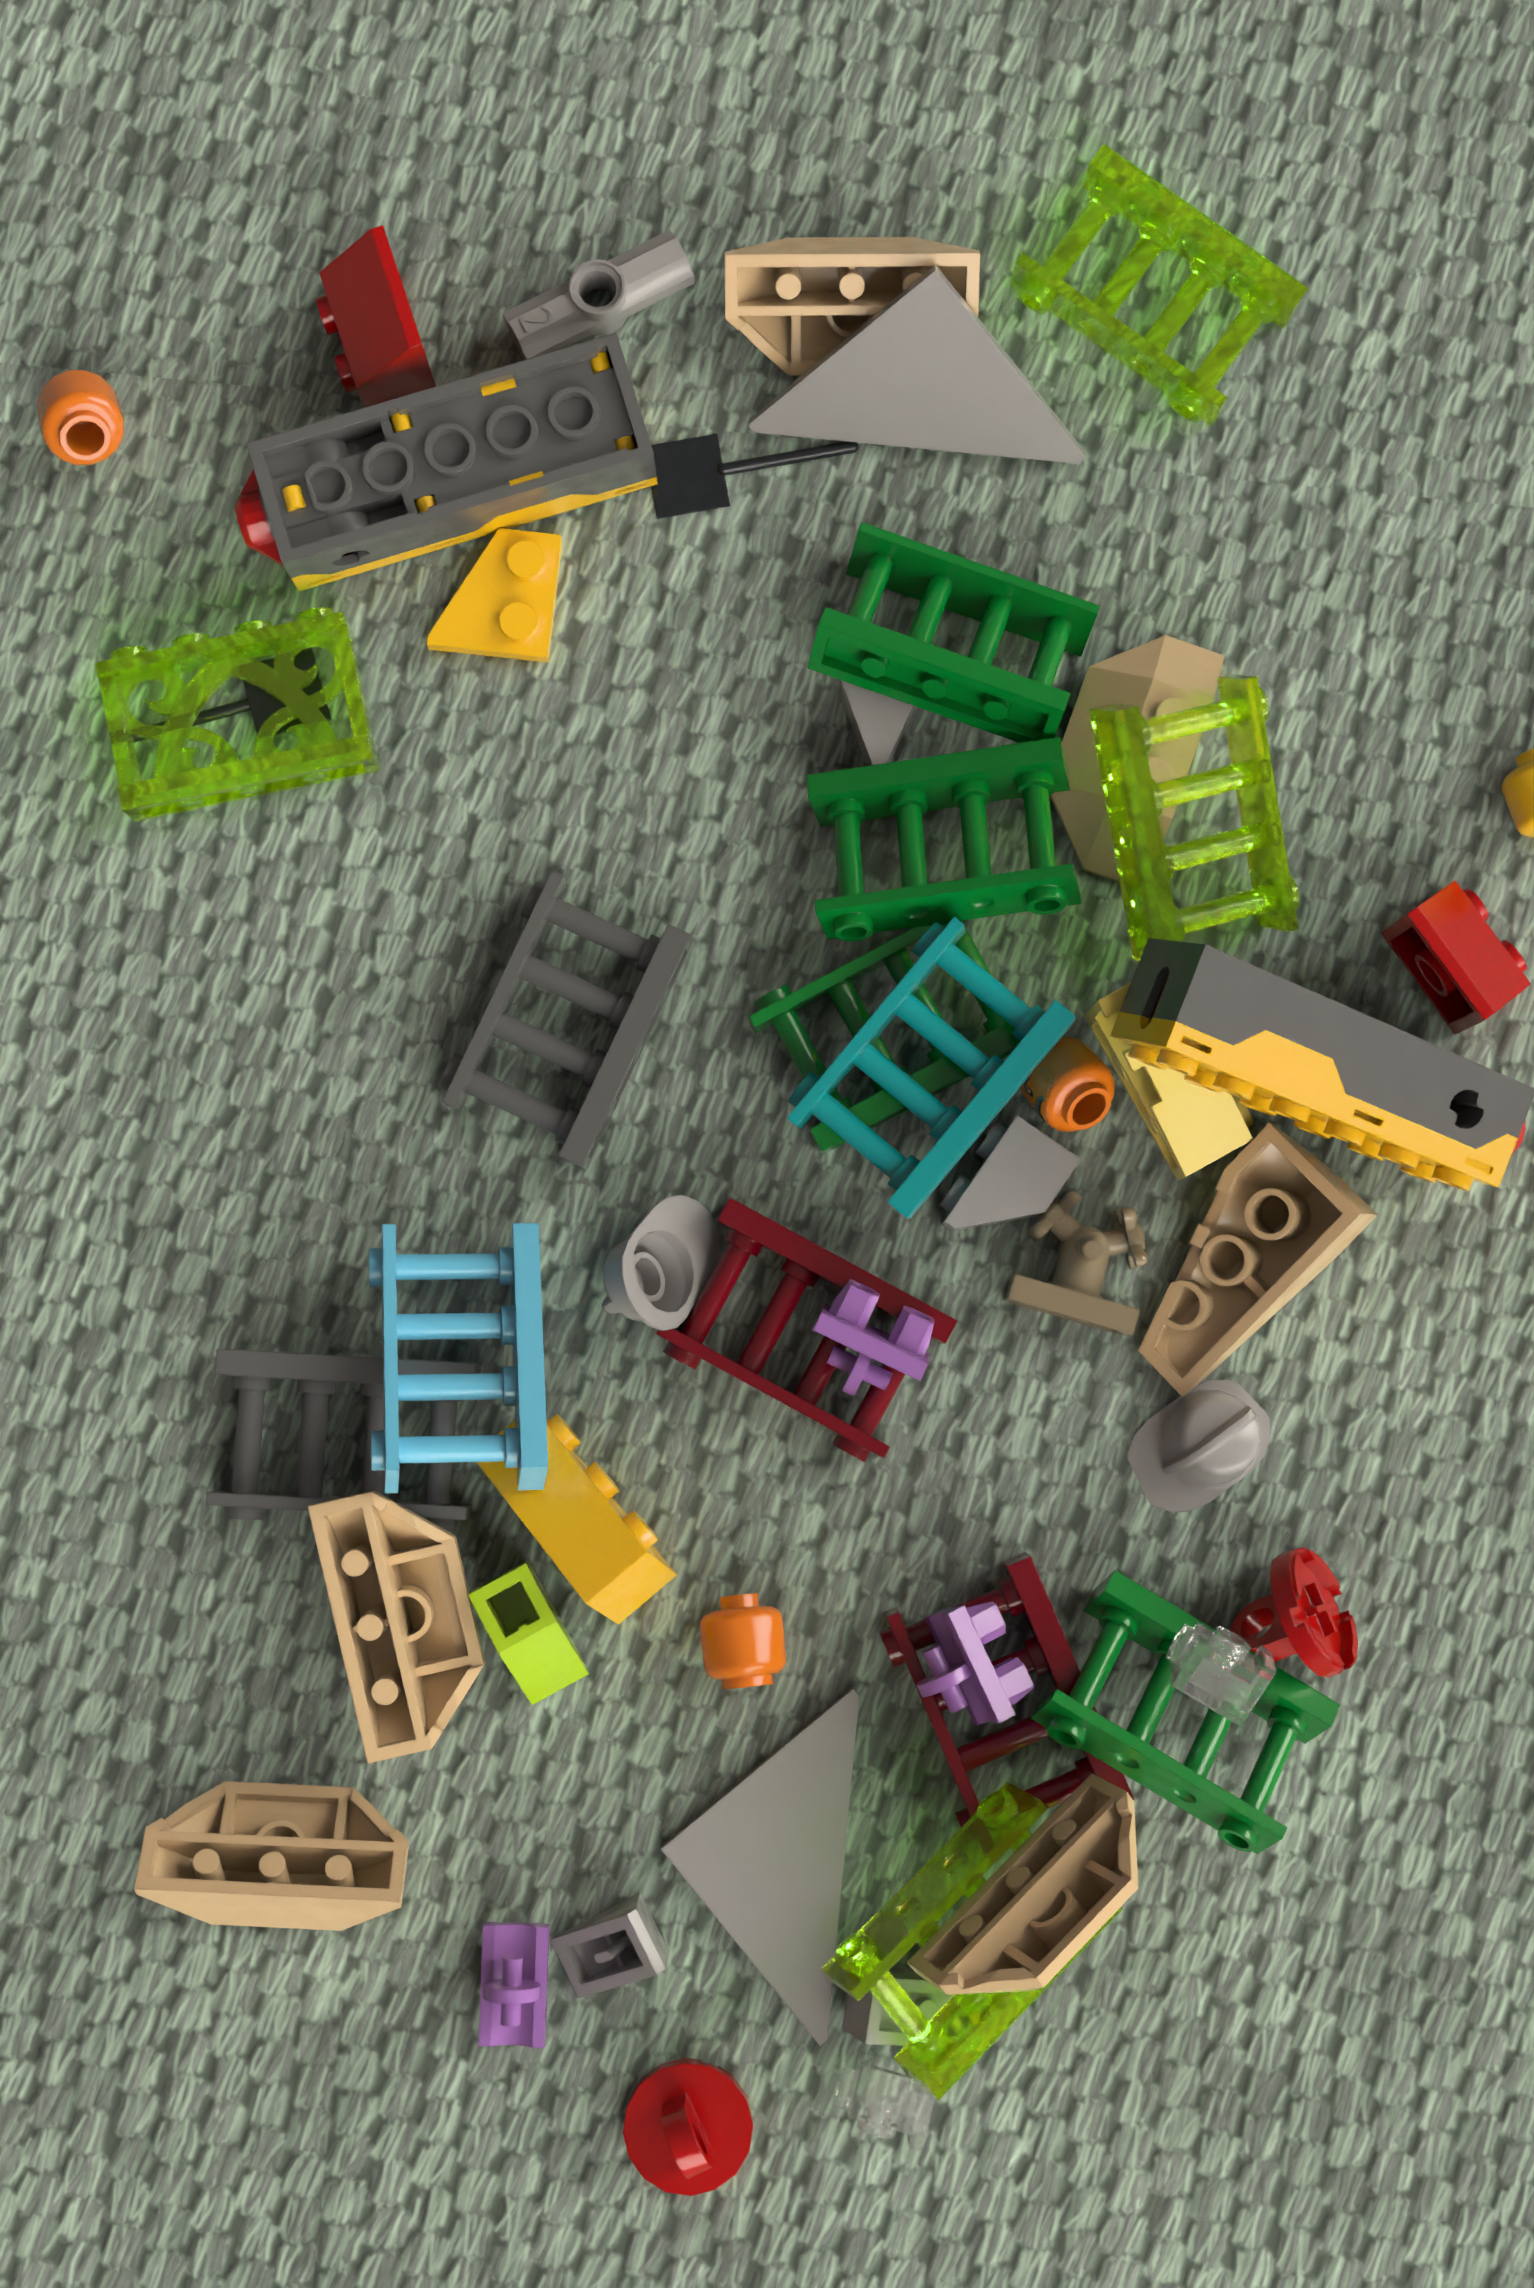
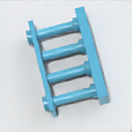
(517, 1384)

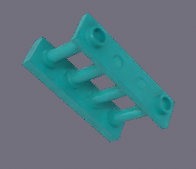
(992, 1077)

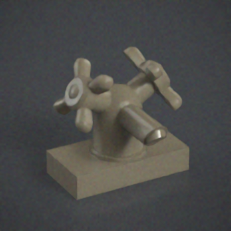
(1082, 1269)

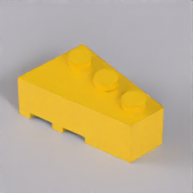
(584, 1528)

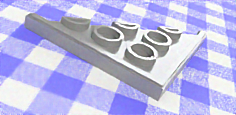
(922, 380)
(774, 1859)

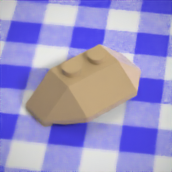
(813, 292)
(1160, 680)
(398, 1619)
(275, 1858)
(1040, 1899)

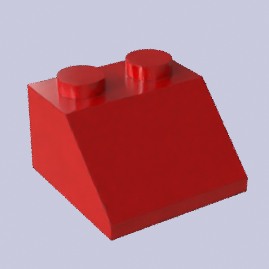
(374, 322)
(1458, 957)

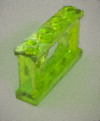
(176, 781)

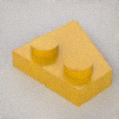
(505, 600)

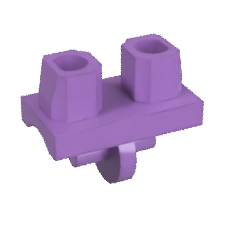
(901, 1349)
(964, 1669)
(514, 1984)

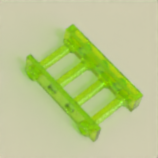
(1164, 224)
(1137, 800)
(968, 2023)

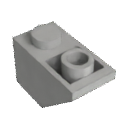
(1014, 1182)

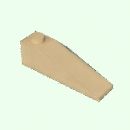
(1262, 1241)

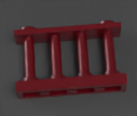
(802, 1267)
(1042, 1654)

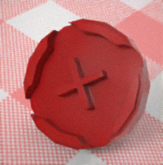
(1301, 1616)
(688, 2127)

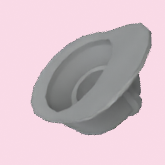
(662, 1264)
(1199, 1446)

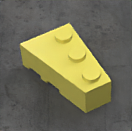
(1184, 1119)

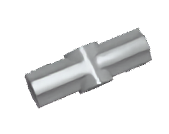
(635, 279)

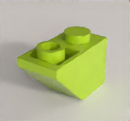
(528, 1632)

